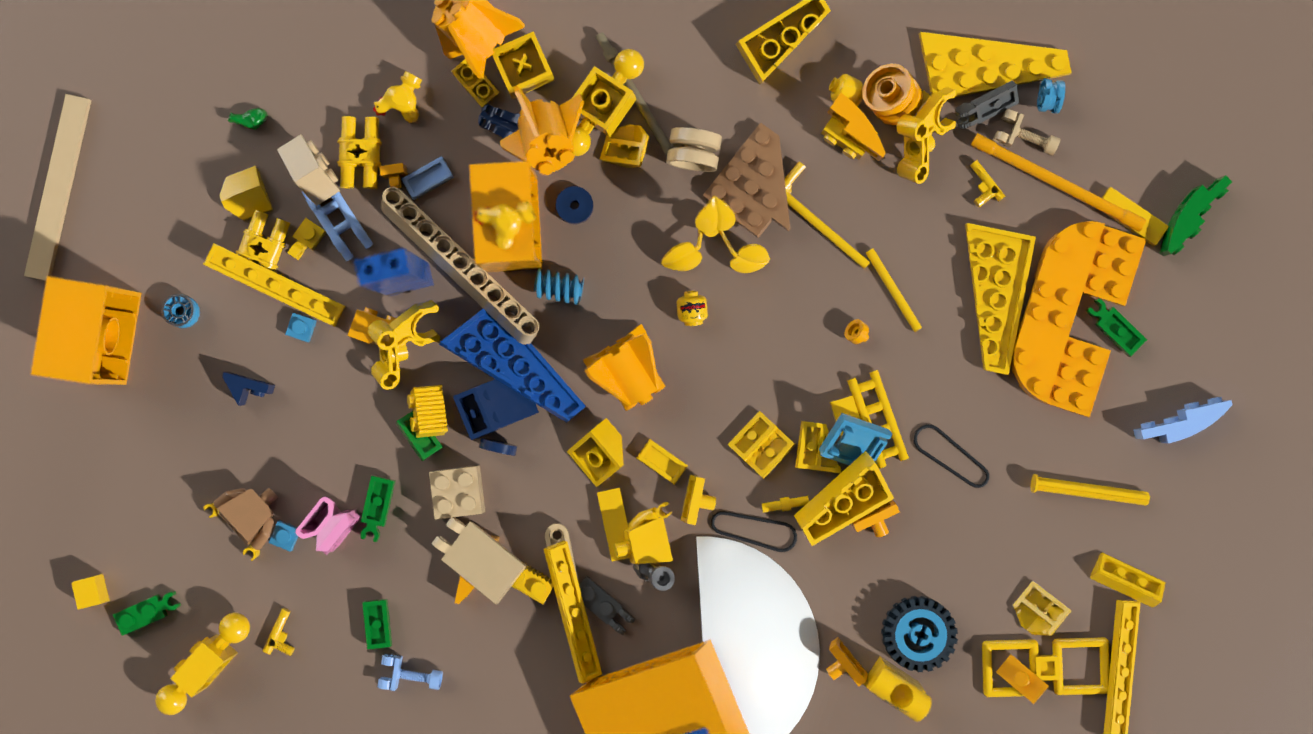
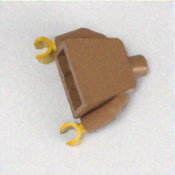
(246, 515)

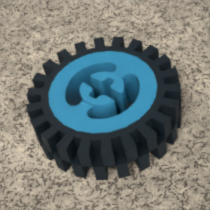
(897, 625)

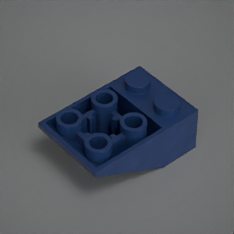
(492, 408)

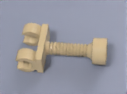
(1049, 144)

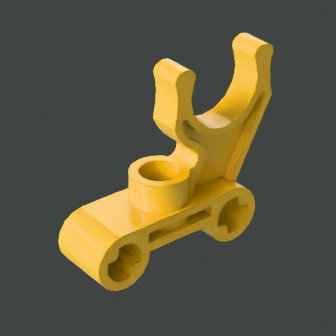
(919, 138)
(393, 338)

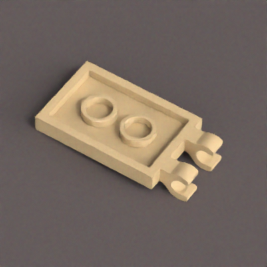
(480, 559)

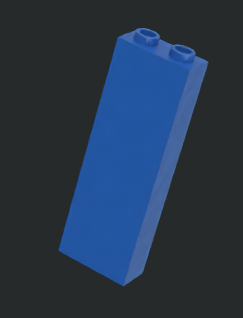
(394, 272)

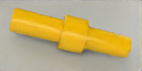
(785, 504)

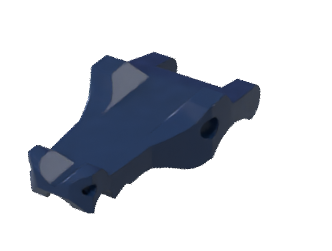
(498, 121)

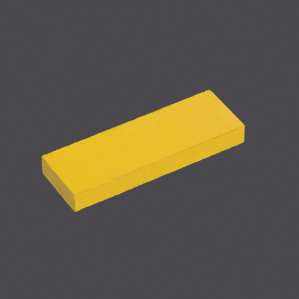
(1153, 228)
(613, 518)

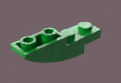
(1187, 217)

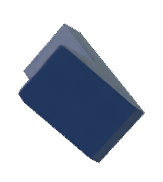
(241, 385)

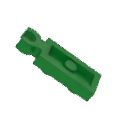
(1117, 328)
(377, 505)
(144, 613)

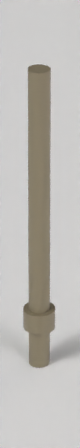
(610, 54)

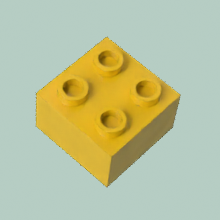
(523, 64)

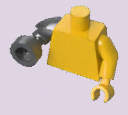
(647, 544)

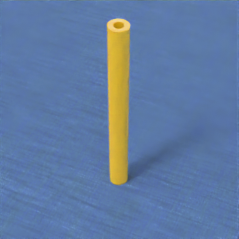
(893, 289)

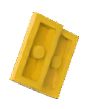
(761, 444)

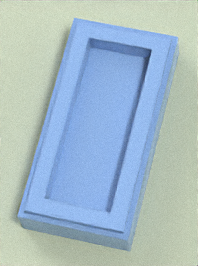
(427, 178)

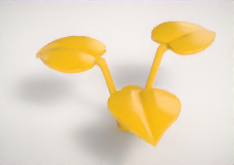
(710, 221)

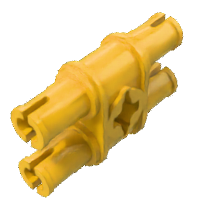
(368, 160)
(272, 244)

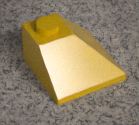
(599, 452)

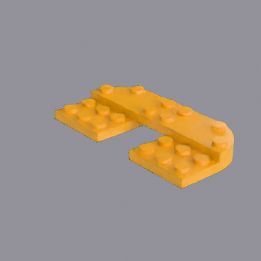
(1074, 262)

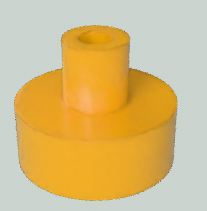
(857, 332)

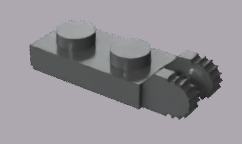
(987, 105)
(603, 604)

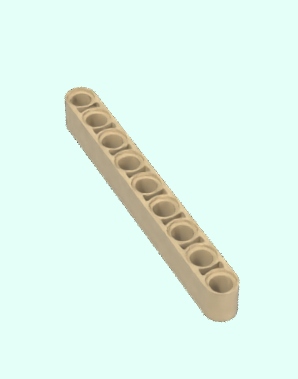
(461, 276)

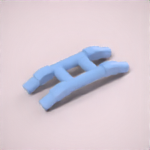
(334, 232)

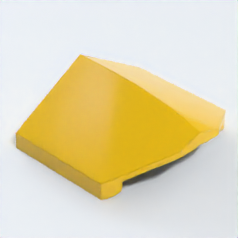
(625, 146)
(245, 193)
(1039, 611)

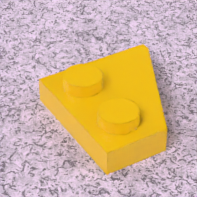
(808, 453)

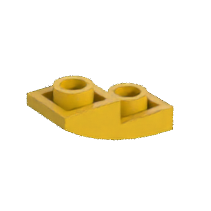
(480, 89)

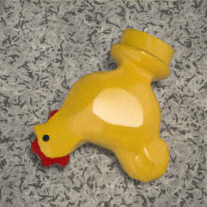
(401, 98)
(506, 220)

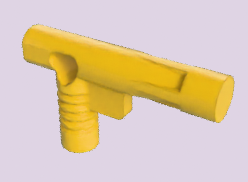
(986, 185)
(279, 636)

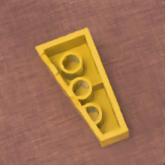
(776, 39)
(844, 500)

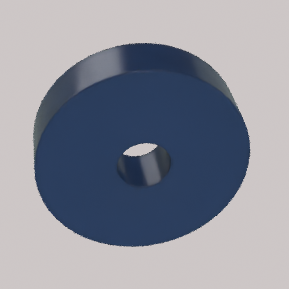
(578, 215)
(497, 446)

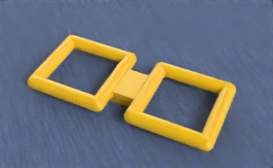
(1046, 666)

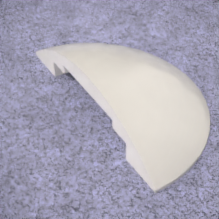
(758, 632)

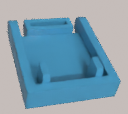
(857, 438)

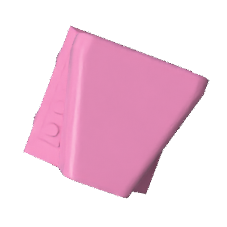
(328, 524)

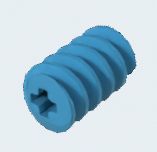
(559, 287)

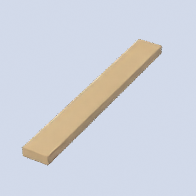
(57, 187)

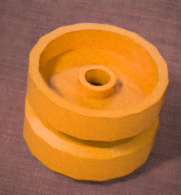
(892, 93)

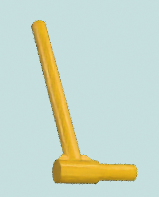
(816, 222)

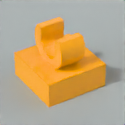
(394, 173)

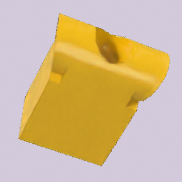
(898, 689)

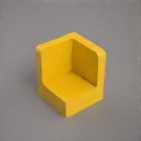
(90, 591)

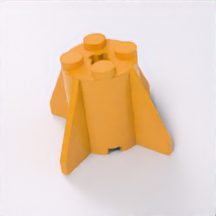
(472, 30)
(544, 132)
(627, 369)

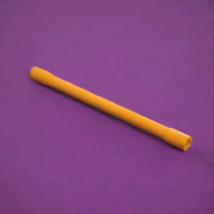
(1124, 216)

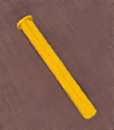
(1089, 490)

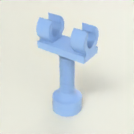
(433, 679)

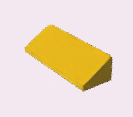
(1128, 580)

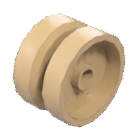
(694, 149)

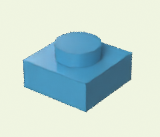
(301, 327)
(284, 536)

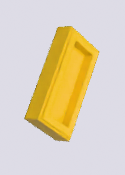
(662, 461)

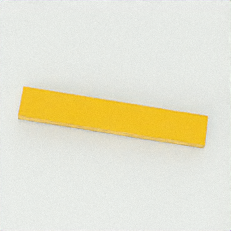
(273, 284)
(573, 611)
(1122, 667)

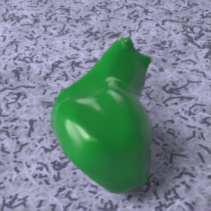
(251, 119)

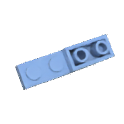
(1191, 421)

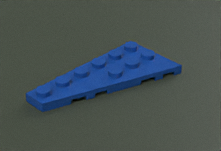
(514, 364)

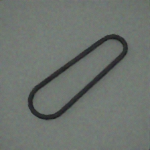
(945, 466)
(757, 519)

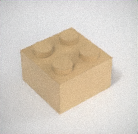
(309, 169)
(457, 492)

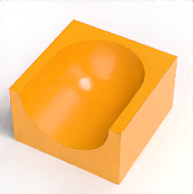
(508, 185)
(85, 332)

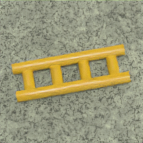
(883, 405)

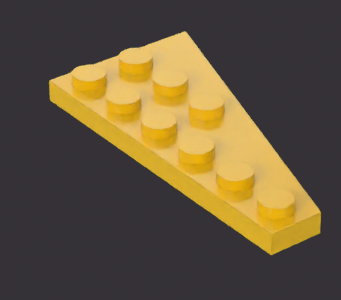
(984, 65)
(999, 279)

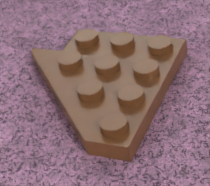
(755, 183)

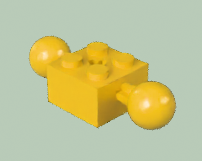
(601, 87)
(203, 665)

